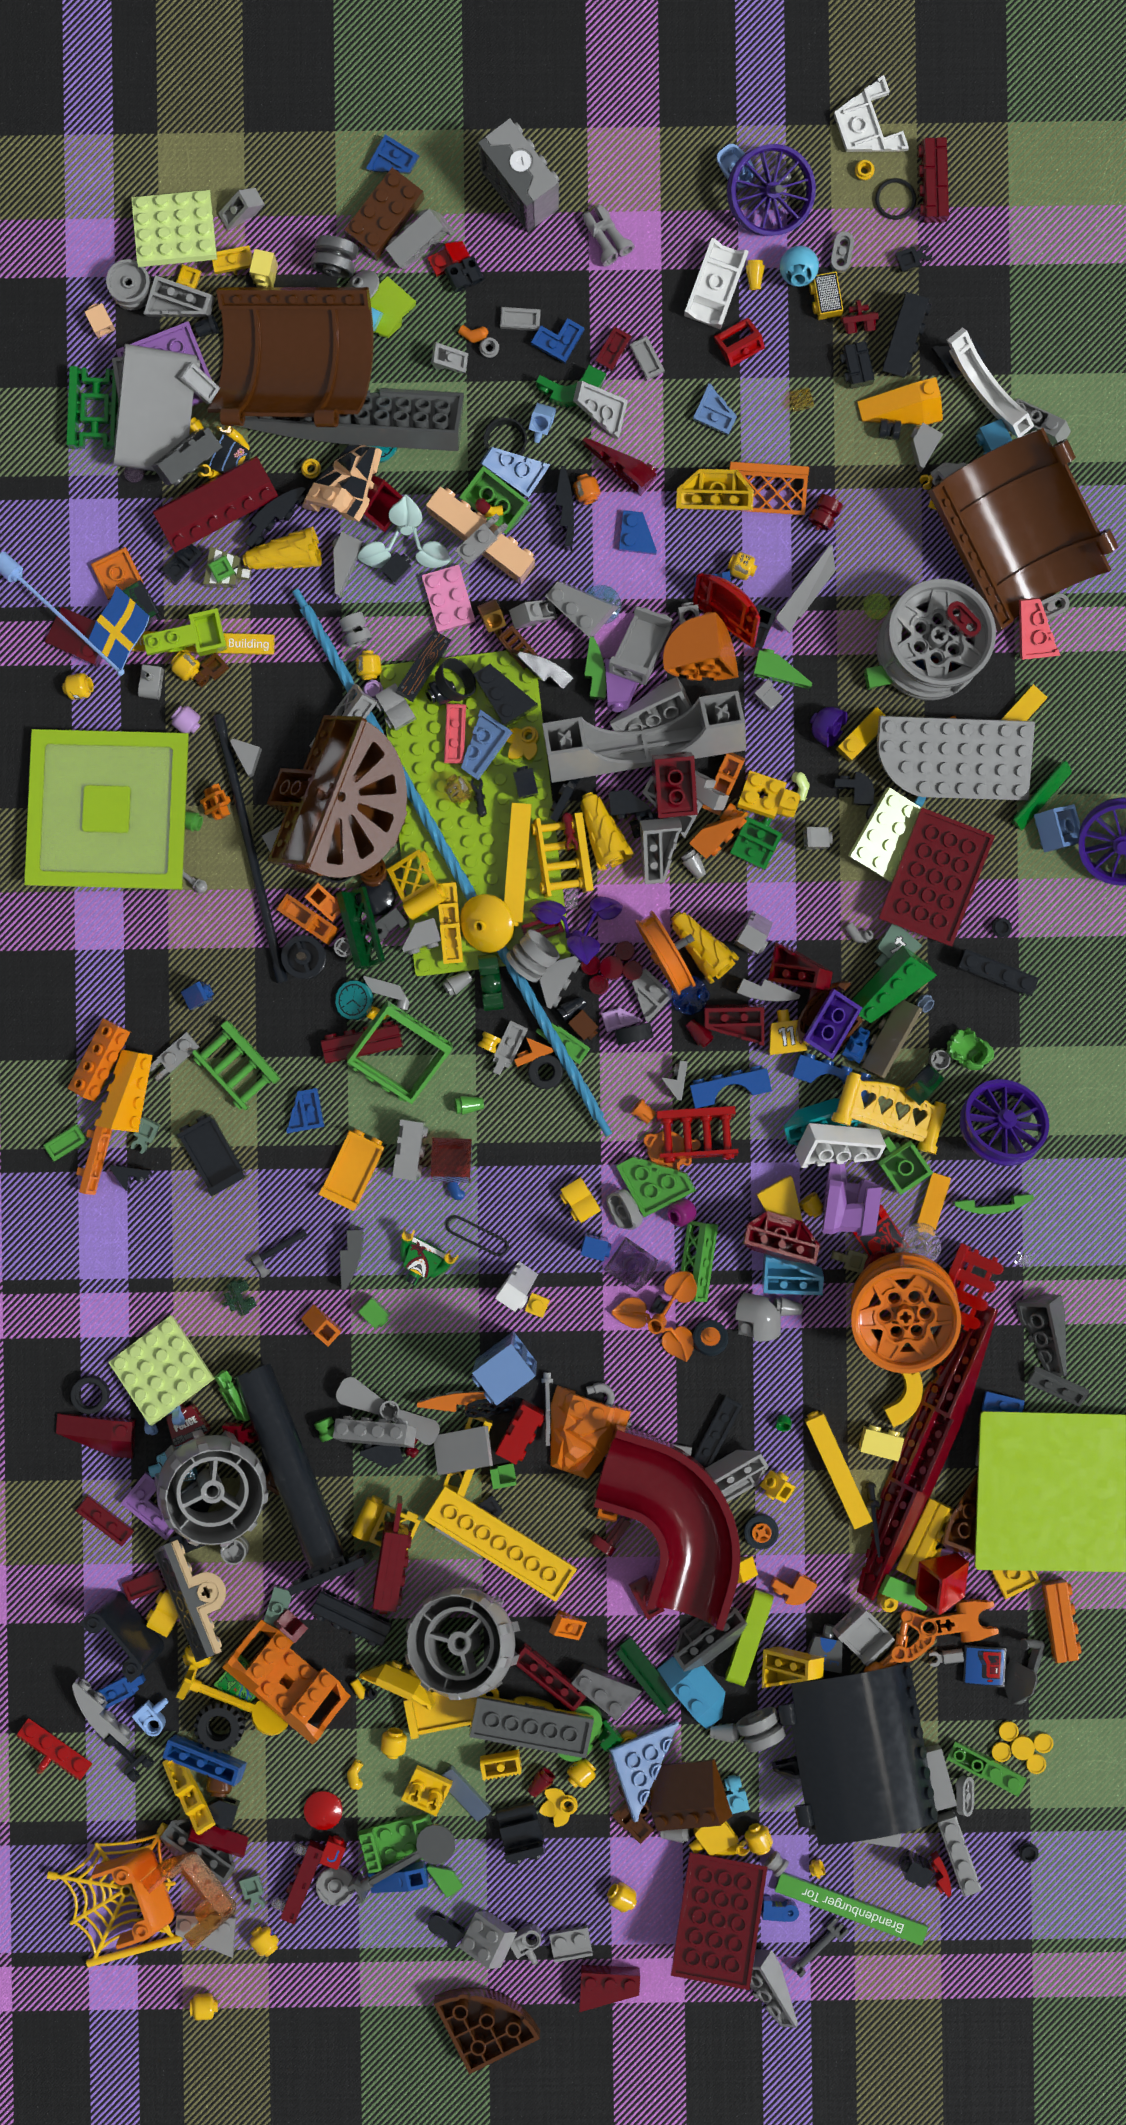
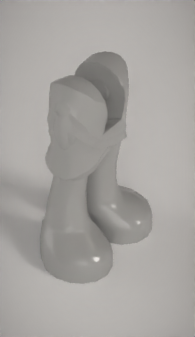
(609, 253)

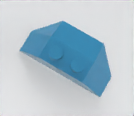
(695, 1690)

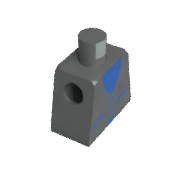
(827, 1646)

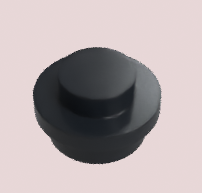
(1001, 927)
(1028, 1852)

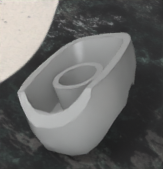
(624, 1210)

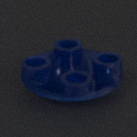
(691, 998)

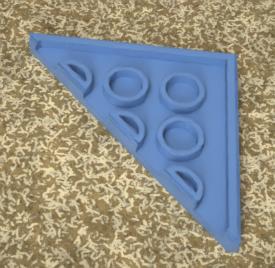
(639, 1763)

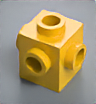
(777, 1486)

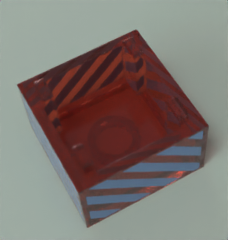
(451, 1160)

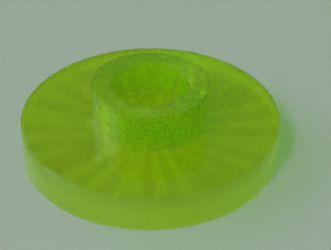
(876, 606)

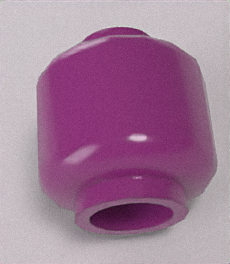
(681, 1212)

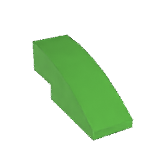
(596, 671)

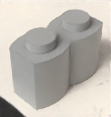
(395, 707)

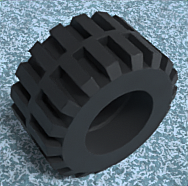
(208, 1736)

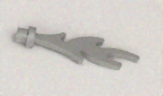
(547, 1379)

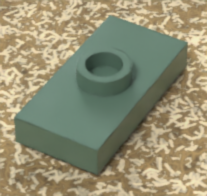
(278, 1603)

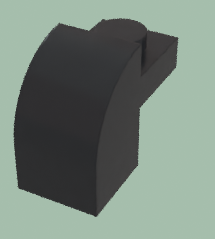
(767, 616)
(861, 788)

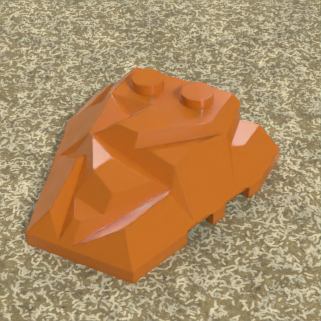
(581, 1431)

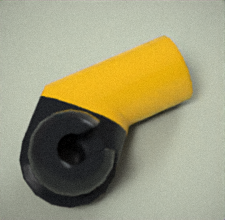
(363, 1693)

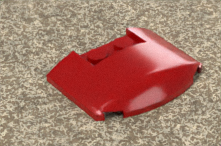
(731, 605)

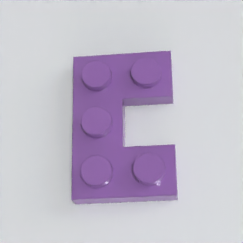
(140, 1505)

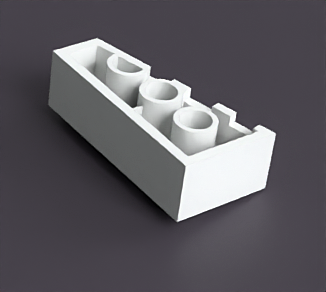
(838, 1144)

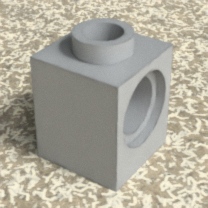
(687, 608)

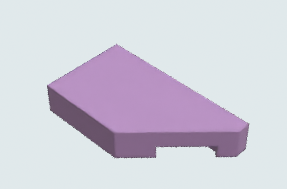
(618, 1018)

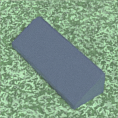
(466, 1794)

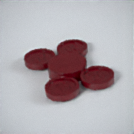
(612, 968)

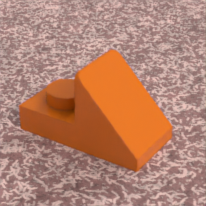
(537, 1050)
(567, 1626)

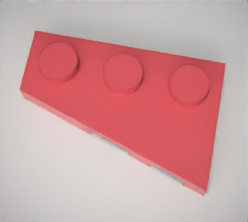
(1035, 633)

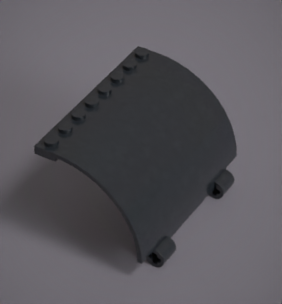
(860, 1755)

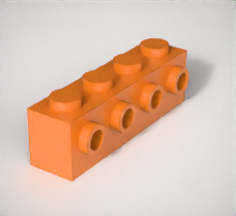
(98, 1063)

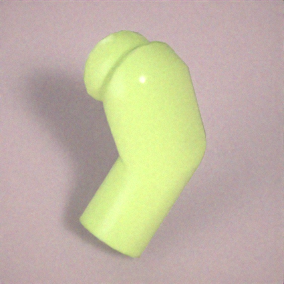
(802, 783)

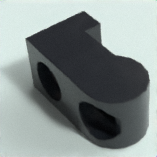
(446, 1927)

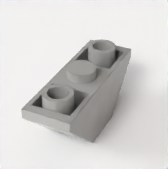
(557, 979)

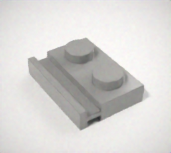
(570, 1943)

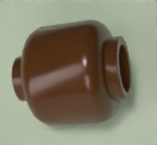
(217, 1788)

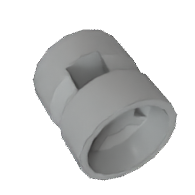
(352, 623)
(236, 1552)

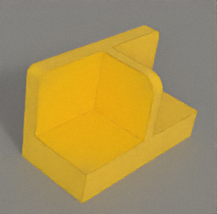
(233, 260)

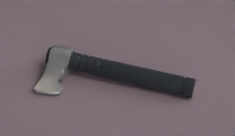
(258, 1259)

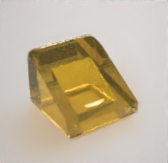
(801, 399)

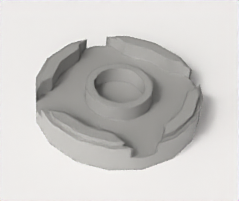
(333, 1885)

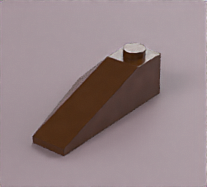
(961, 1527)

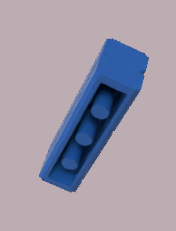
(195, 1757)

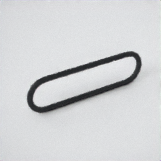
(496, 1254)

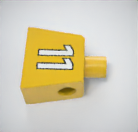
(783, 1035)

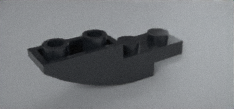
(279, 508)

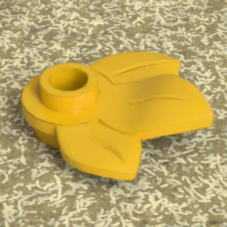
(522, 746)
(555, 1806)

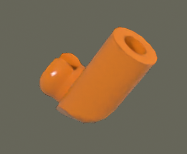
(473, 335)

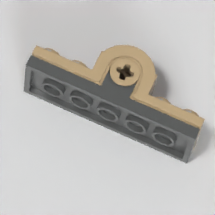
(192, 1598)

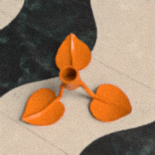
(633, 1314)

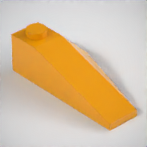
(910, 404)

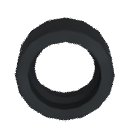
(634, 1033)
(75, 1394)

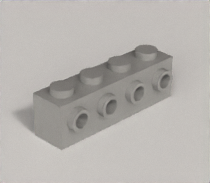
(375, 1433)

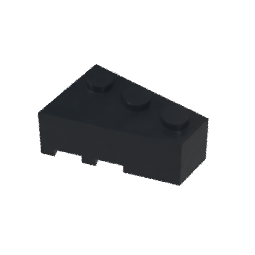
(504, 696)

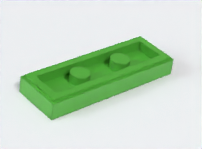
(901, 1591)

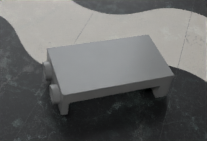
(641, 645)

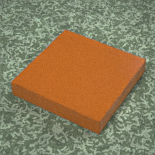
(115, 571)

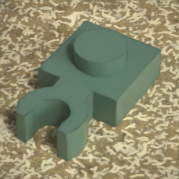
(146, 1133)
(252, 1889)

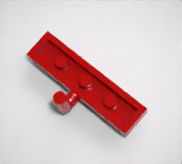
(53, 1750)

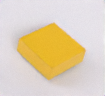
(188, 276)

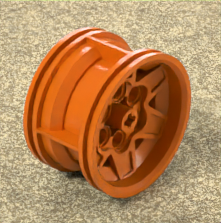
(925, 1348)

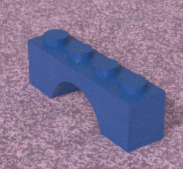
(809, 1069)
(705, 1093)

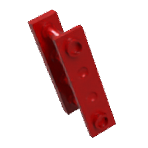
(705, 1115)

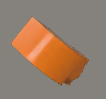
(323, 901)
(797, 1592)

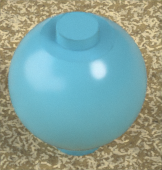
(799, 266)

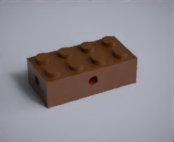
(384, 213)

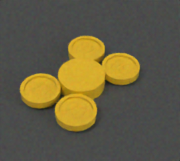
(1022, 1747)

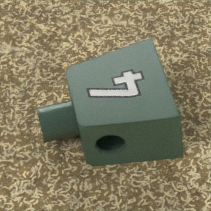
(892, 941)

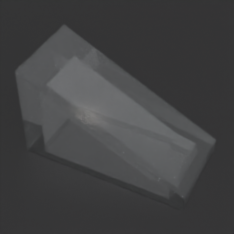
(571, 898)
(1023, 1259)

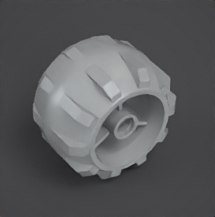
(216, 1526)
(424, 1651)

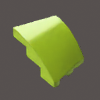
(393, 304)

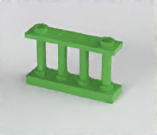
(242, 1047)

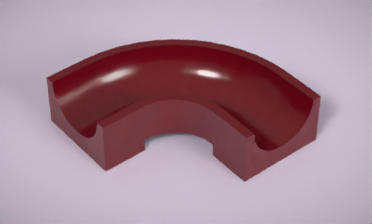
(686, 1515)

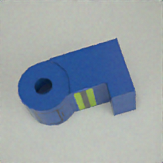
(779, 1911)

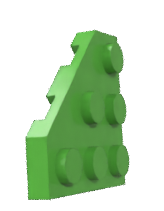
(654, 1184)

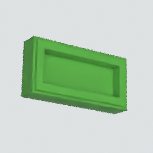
(65, 1142)

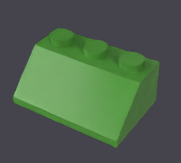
(496, 493)

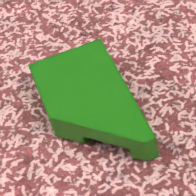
(446, 1879)

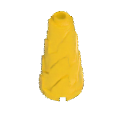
(291, 551)
(604, 835)
(708, 953)

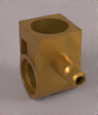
(492, 617)

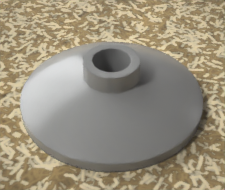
(365, 279)

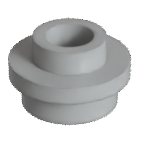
(486, 342)

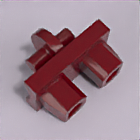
(868, 319)

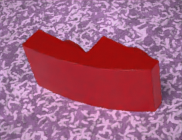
(943, 1881)

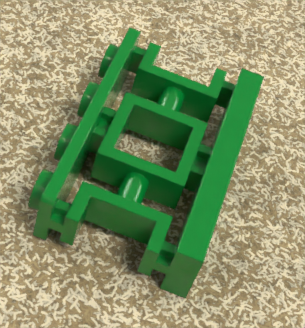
(78, 407)

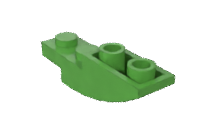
(987, 1768)

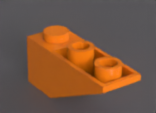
(713, 834)

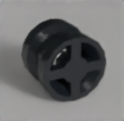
(658, 1305)

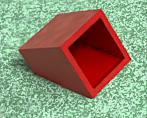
(942, 1581)

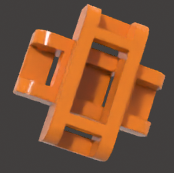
(218, 802)

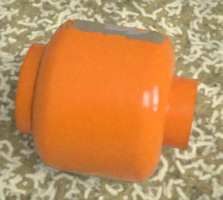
(586, 489)

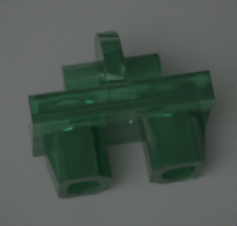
(243, 1306)

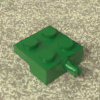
(756, 842)

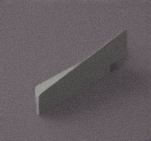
(807, 591)

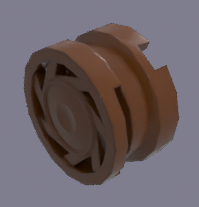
(374, 875)

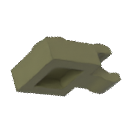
(852, 1260)

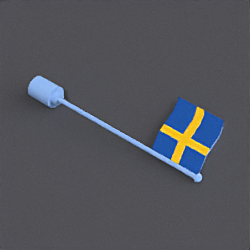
(114, 630)

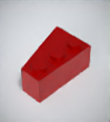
(520, 1432)

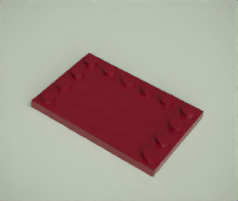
(936, 876)
(719, 1921)

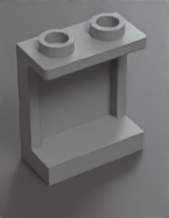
(863, 1634)

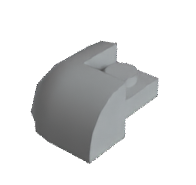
(758, 1318)

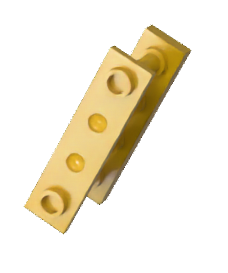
(581, 862)

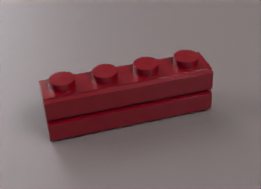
(934, 180)
(381, 1040)
(549, 1677)

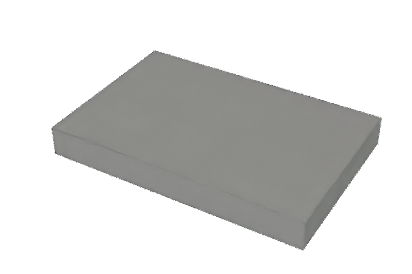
(463, 1450)

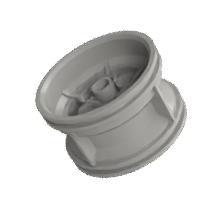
(935, 640)

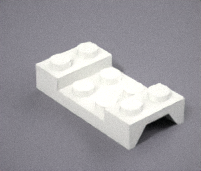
(715, 284)

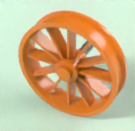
(665, 952)

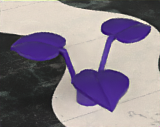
(578, 943)

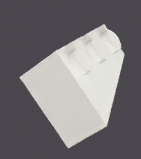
(516, 1287)

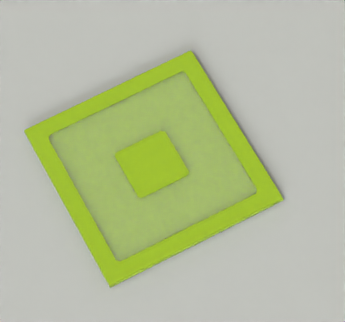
(106, 809)

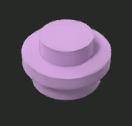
(372, 688)

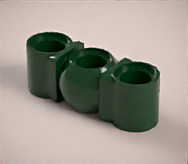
(490, 982)

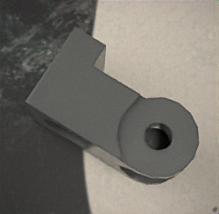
(390, 922)

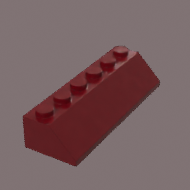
(215, 504)

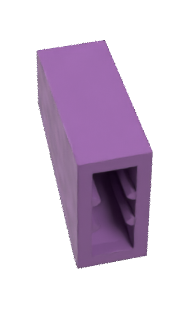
(618, 690)

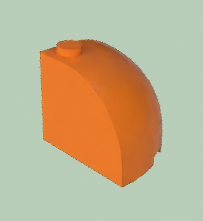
(701, 649)

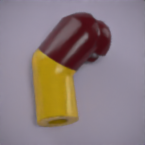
(486, 509)

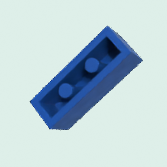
(595, 1246)

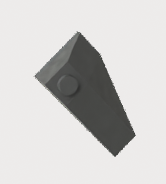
(1046, 1325)

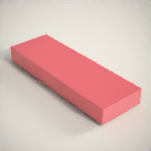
(455, 733)

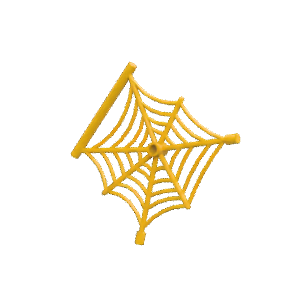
(97, 1960)

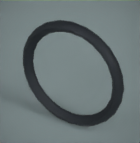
(893, 181)

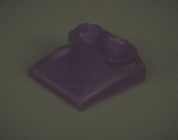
(631, 1265)

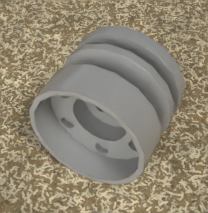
(532, 955)

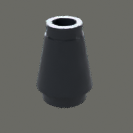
(571, 1008)

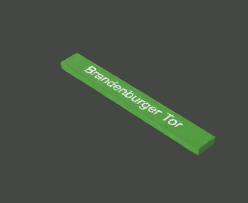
(851, 1908)

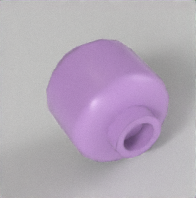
(186, 720)

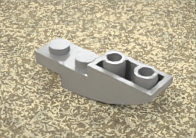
(92, 1707)

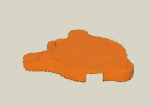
(656, 1146)

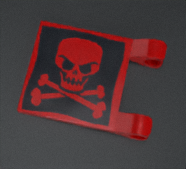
(886, 1236)

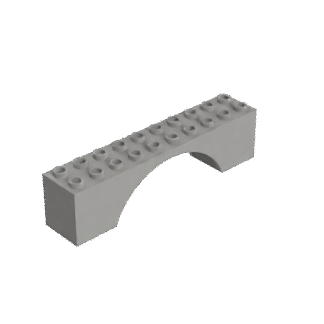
(707, 729)

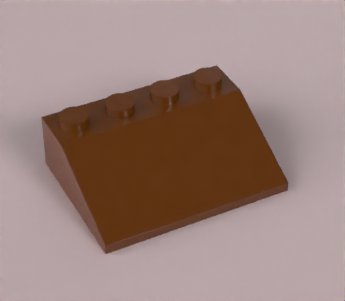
(689, 1796)

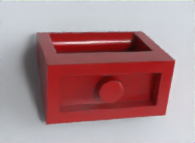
(745, 347)

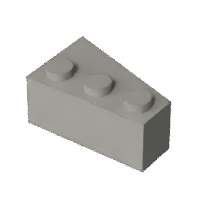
(177, 300)

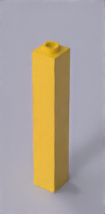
(517, 860)
(837, 1469)

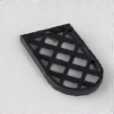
(491, 1411)

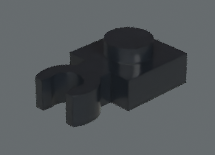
(910, 258)

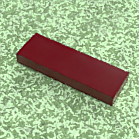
(105, 1520)
(220, 1840)

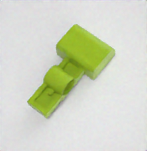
(203, 631)

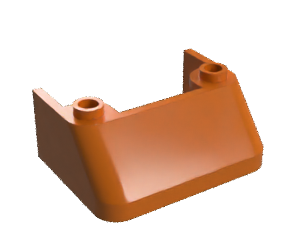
(155, 1907)

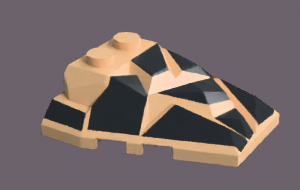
(346, 483)

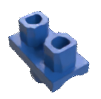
(857, 1045)

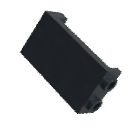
(211, 1154)

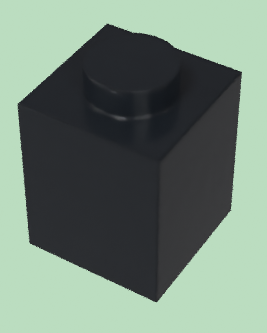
(397, 568)

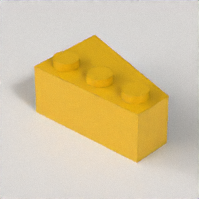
(789, 1666)

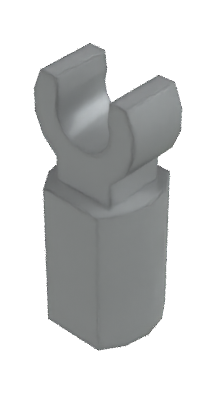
(946, 1657)

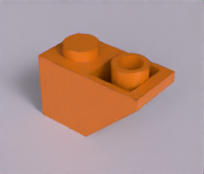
(321, 1325)

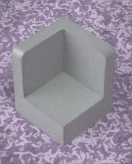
(768, 696)

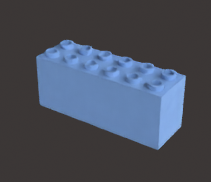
(504, 1368)

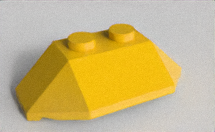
(715, 491)
(400, 1681)

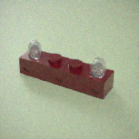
(304, 1874)

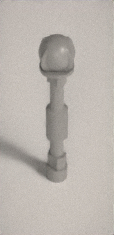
(199, 885)

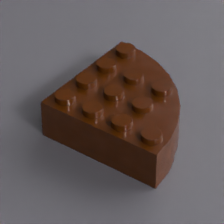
(484, 2025)

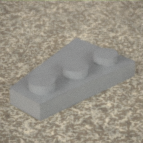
(601, 406)

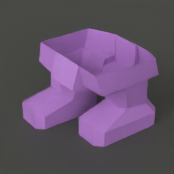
(850, 1205)

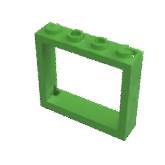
(416, 1026)

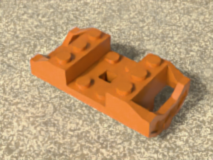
(281, 1668)

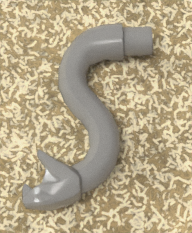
(604, 1388)

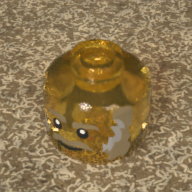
(458, 789)

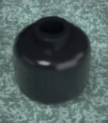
(434, 694)

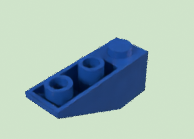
(406, 1879)

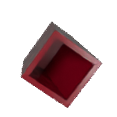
(381, 498)

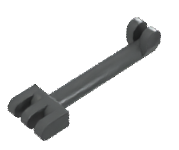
(834, 1931)

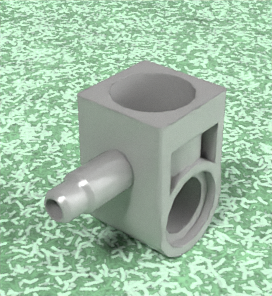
(150, 682)
(523, 1946)

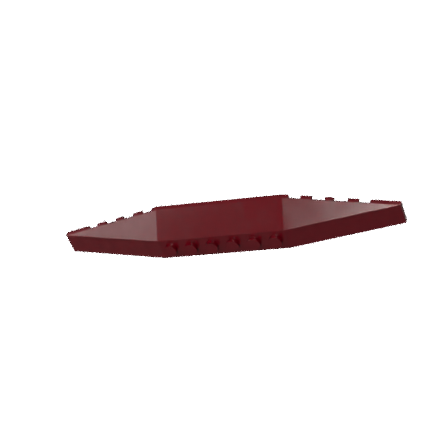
(925, 1451)

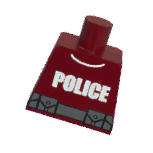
(193, 1421)

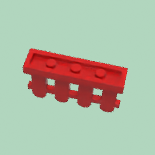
(966, 1277)

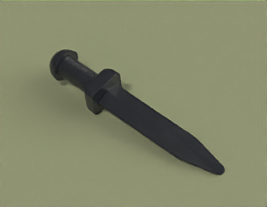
(873, 1503)

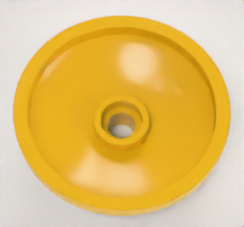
(495, 921)

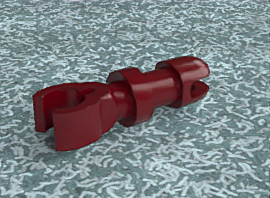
(569, 831)

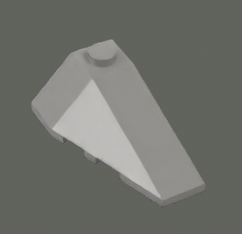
(655, 708)

